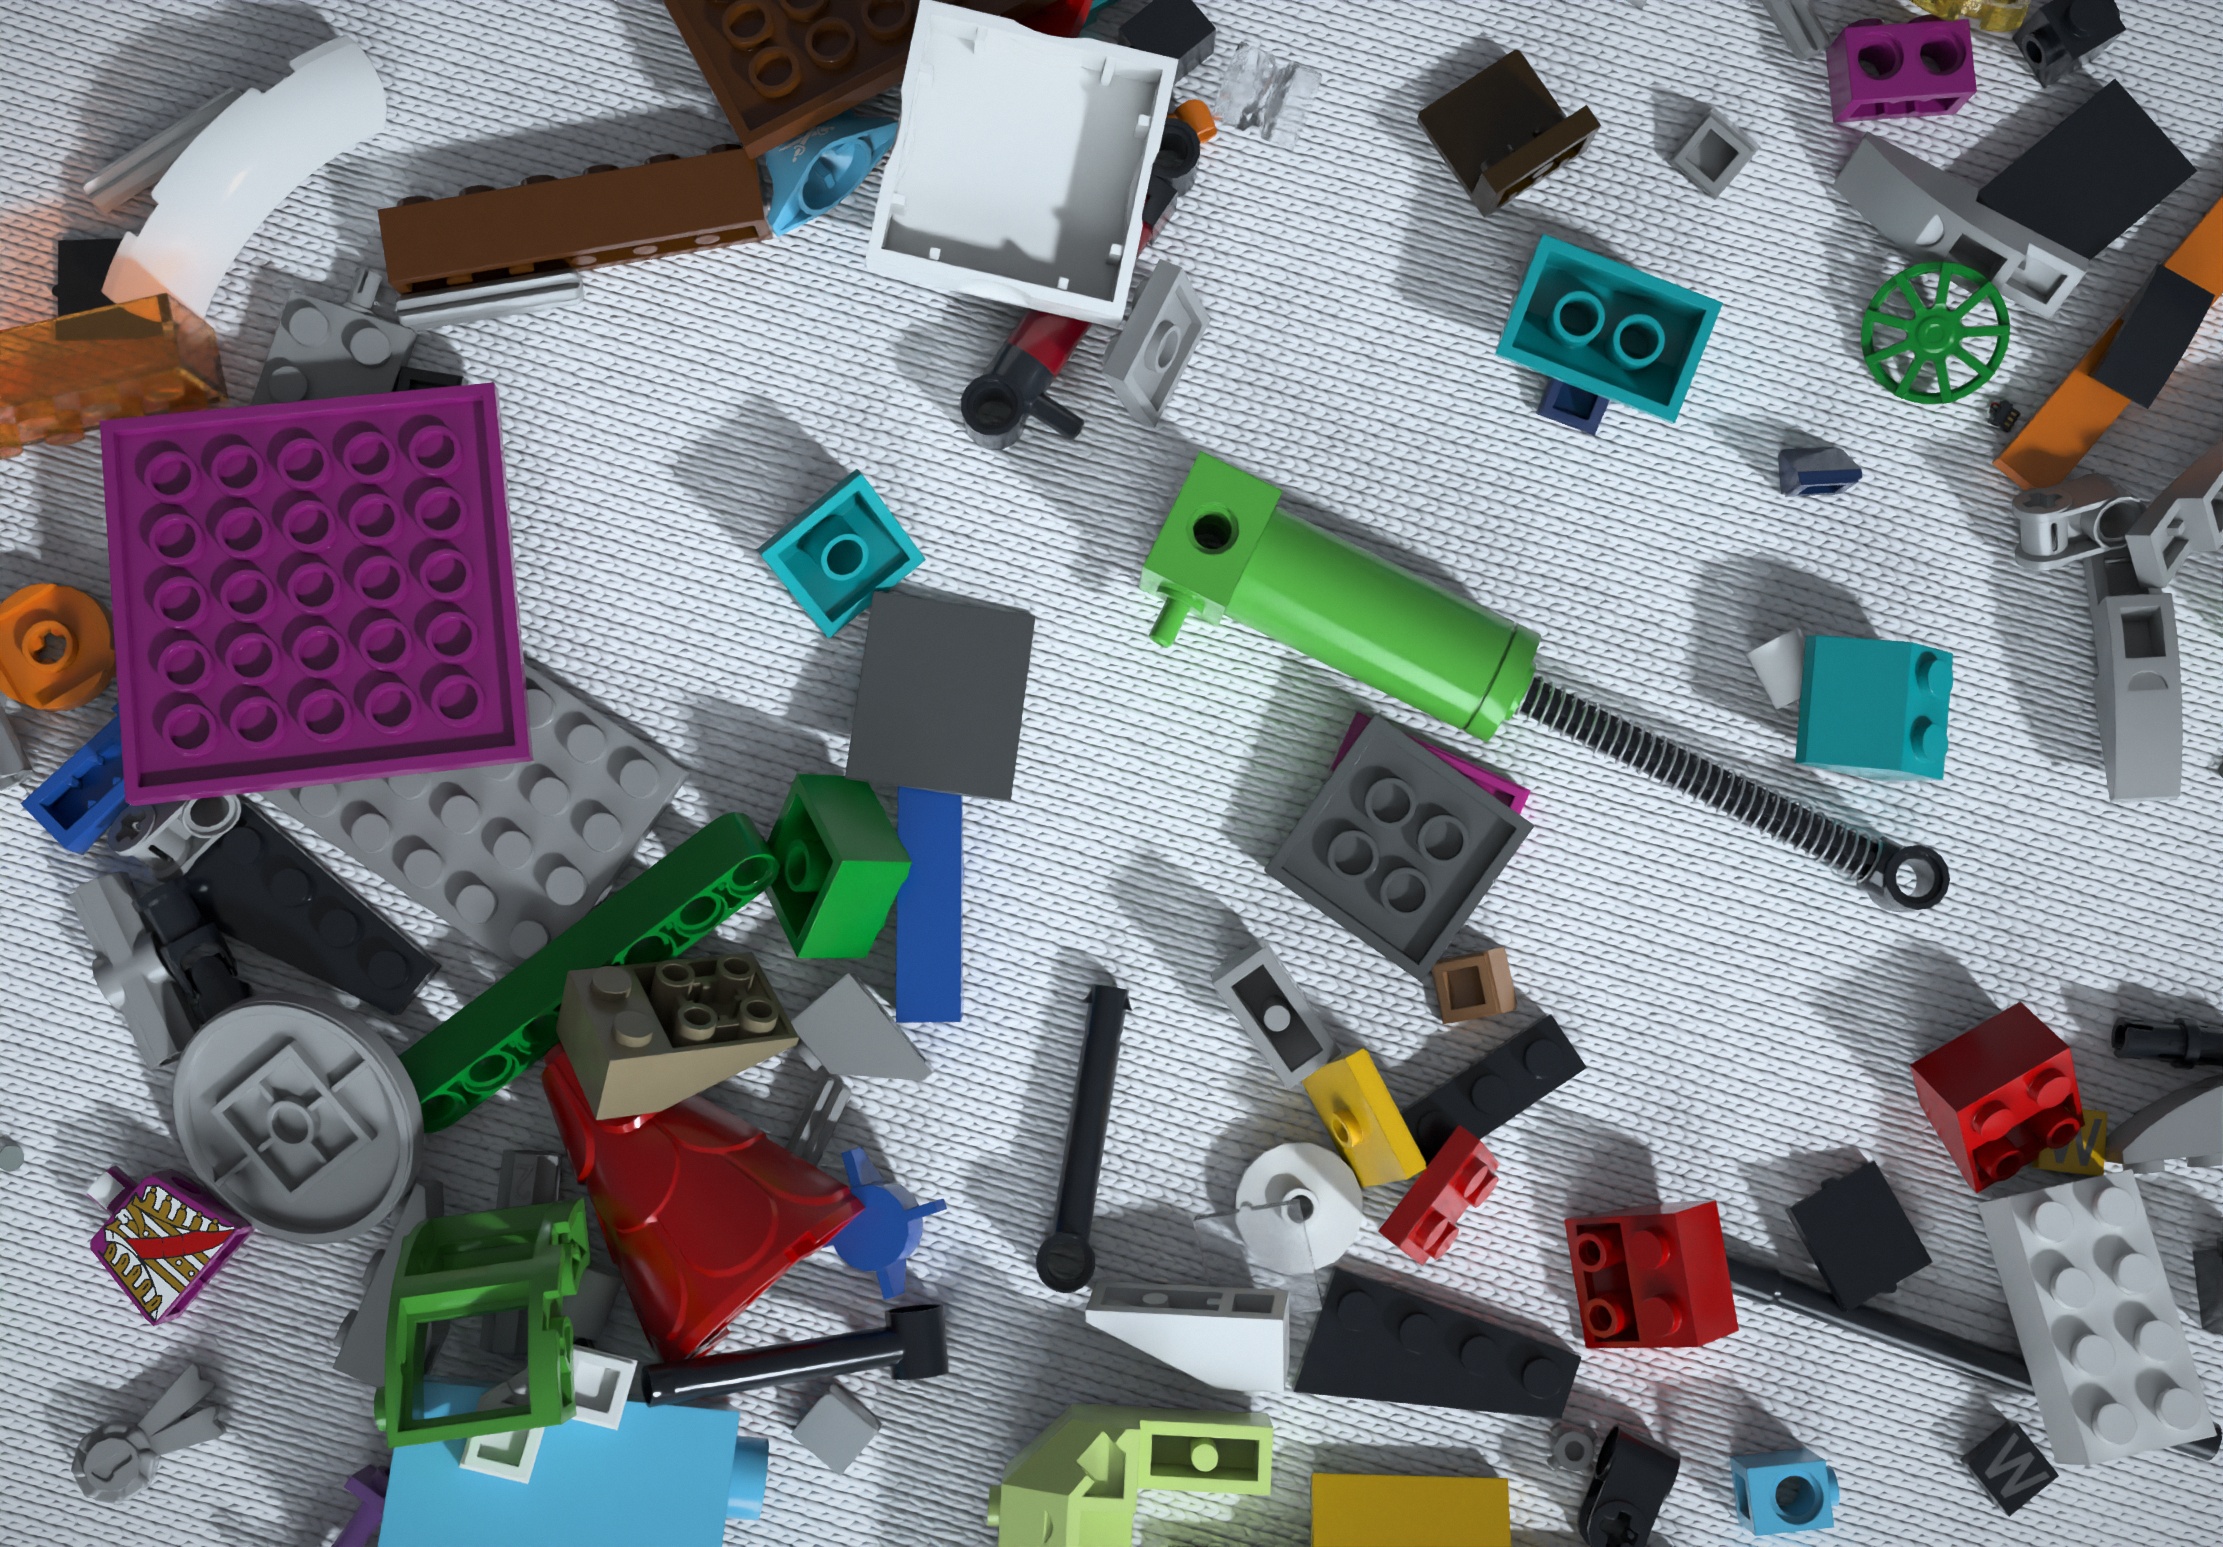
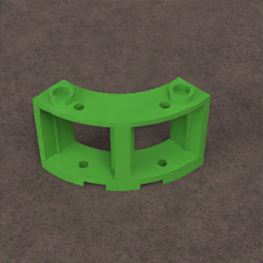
(480, 1268)

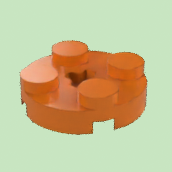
(88, 654)

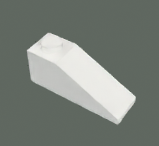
(1210, 1332)

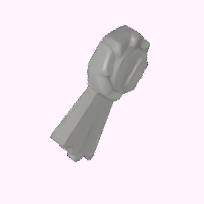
(124, 1456)

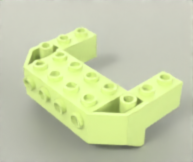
(1085, 1470)

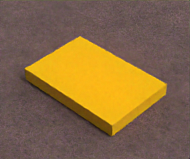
(1408, 1511)

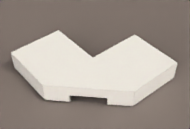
(600, 1397)

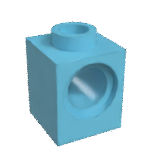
(1755, 1487)

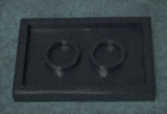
(2090, 174)

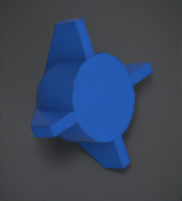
(885, 1229)

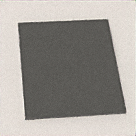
(940, 697)

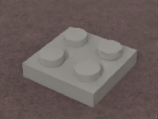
(1155, 343)

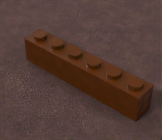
(577, 221)

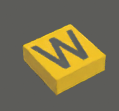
(2084, 1153)

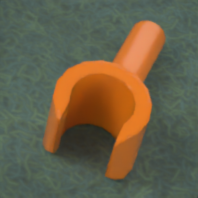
(1198, 117)

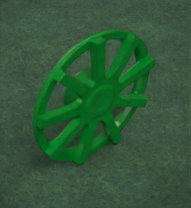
(1935, 333)

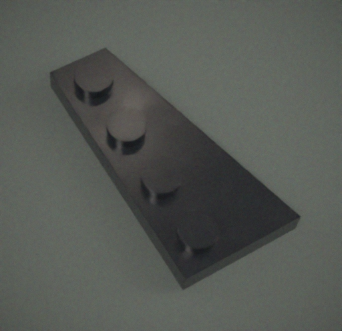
(294, 908)
(1415, 1351)

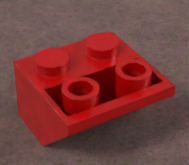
(2000, 1095)
(1652, 1276)

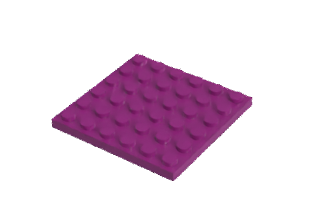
(313, 593)

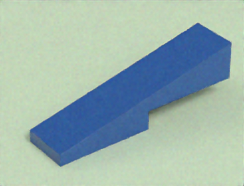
(84, 792)
(930, 908)

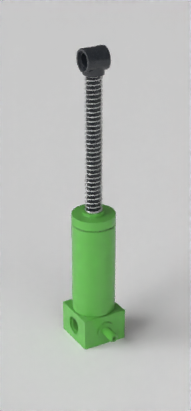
(1451, 659)

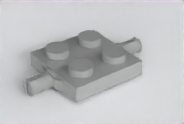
(334, 348)

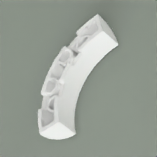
(243, 171)

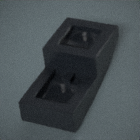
(2153, 336)

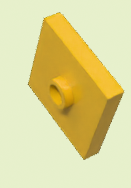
(1363, 1120)

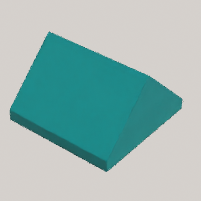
(841, 553)

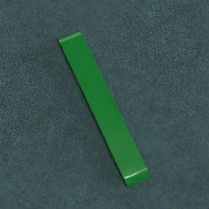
(641, 923)

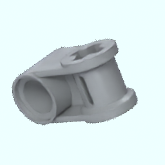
(2073, 521)
(172, 829)

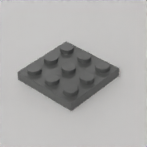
(1398, 847)

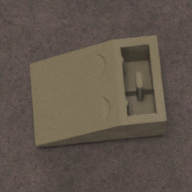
(667, 1029)

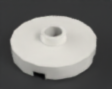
(1322, 1177)

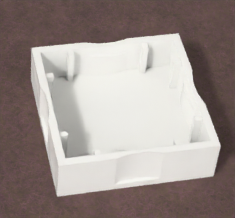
(1020, 164)

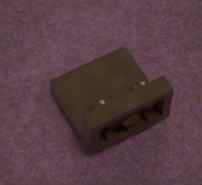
(1505, 132)

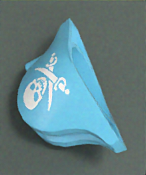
(824, 166)

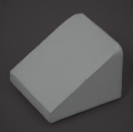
(1714, 153)
(836, 1429)

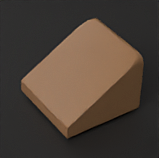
(1474, 985)

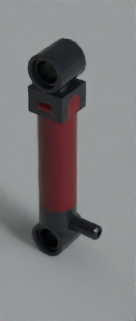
(1046, 340)

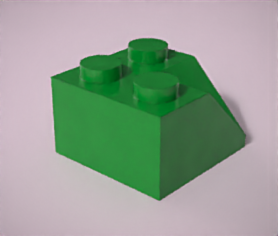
(835, 866)

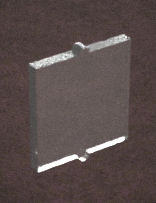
(1260, 1250)

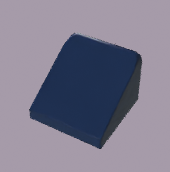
(1572, 406)
(1816, 471)

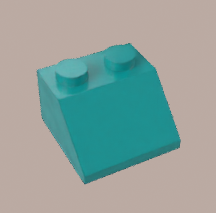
(1874, 708)

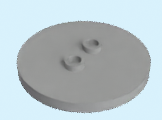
(298, 1117)

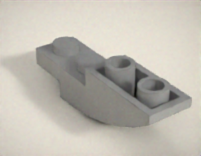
(1940, 220)
(2137, 682)
(2173, 1127)

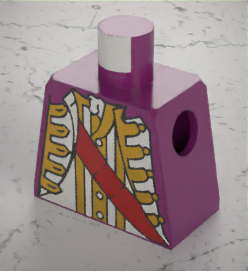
(163, 1238)

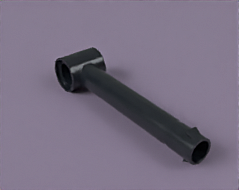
(1086, 1133)
(909, 1344)

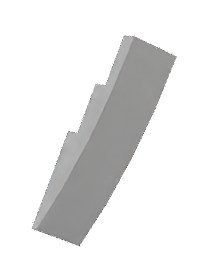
(2180, 521)

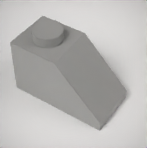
(1275, 1013)
(856, 1036)

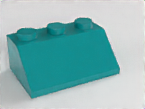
(1607, 328)

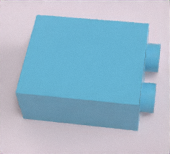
(651, 1483)

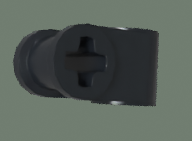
(1628, 1484)

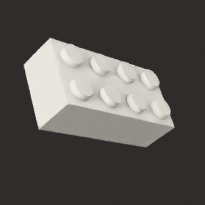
(2096, 1320)

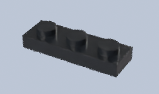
(1494, 1087)

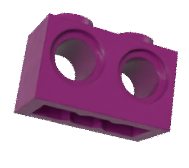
(1904, 82)

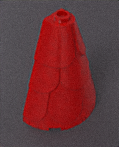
(693, 1208)

